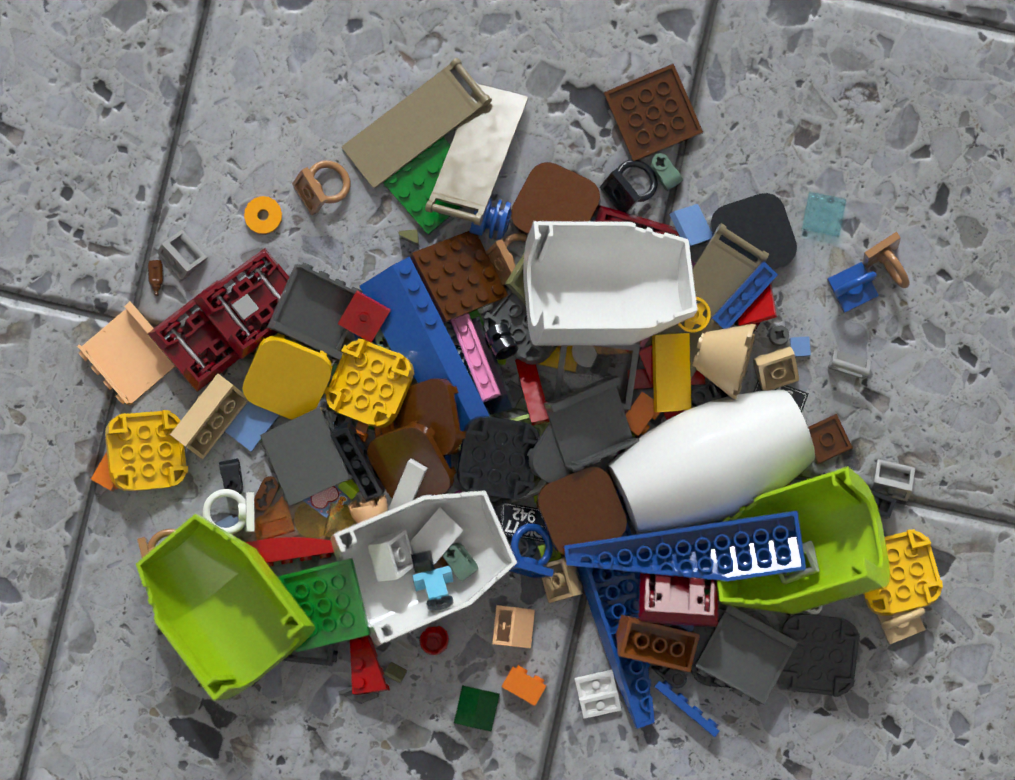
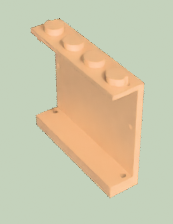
(127, 355)

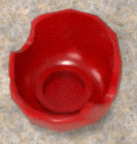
(434, 640)

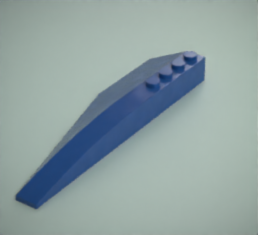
(421, 336)
(704, 551)
(608, 597)

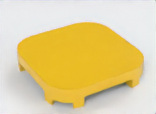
(286, 377)
(369, 383)
(144, 452)
(913, 576)

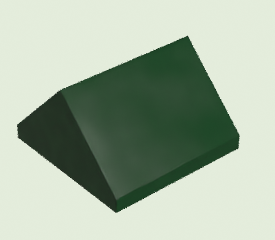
(476, 708)

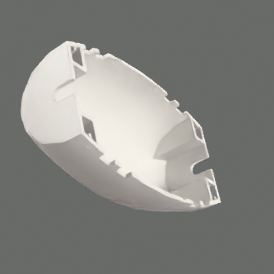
(712, 460)

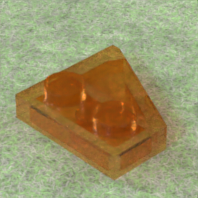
(275, 521)

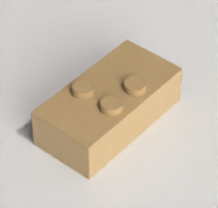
(209, 416)

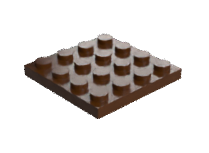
(653, 112)
(458, 275)

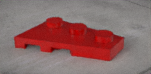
(365, 668)

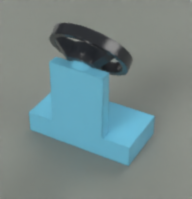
(434, 583)

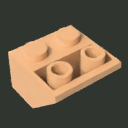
(513, 626)

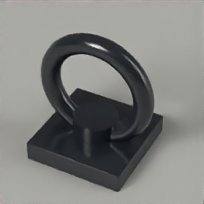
(620, 190)

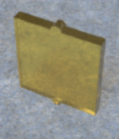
(338, 519)

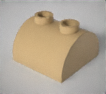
(776, 369)
(563, 583)

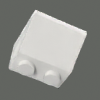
(391, 555)

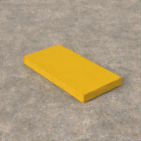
(671, 372)

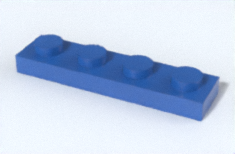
(744, 296)
(681, 702)

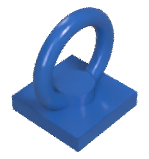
(853, 287)
(529, 566)

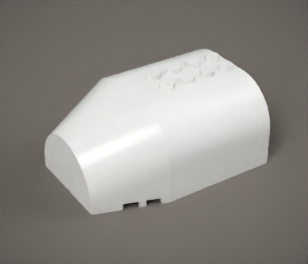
(604, 283)
(395, 605)

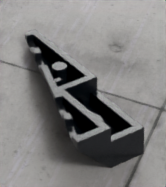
(504, 401)

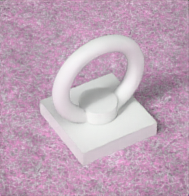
(245, 509)

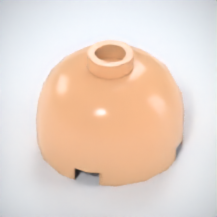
(365, 510)

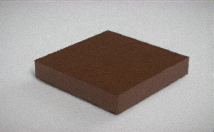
(829, 439)

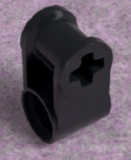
(709, 392)
(231, 473)
(668, 673)

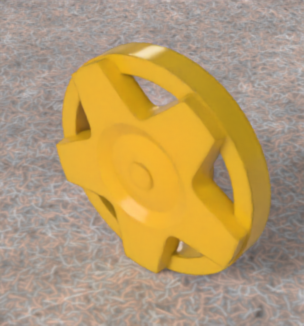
(698, 318)

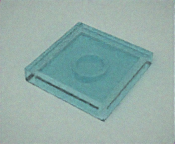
(823, 214)

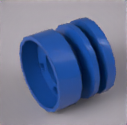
(494, 219)

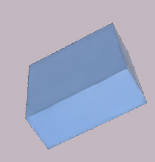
(800, 346)

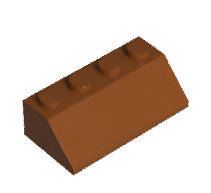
(656, 643)

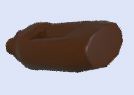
(155, 275)

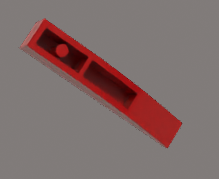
(290, 548)

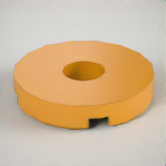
(263, 226)

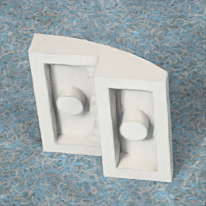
(597, 694)

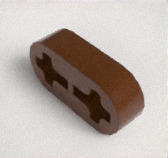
(262, 491)

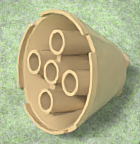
(725, 356)

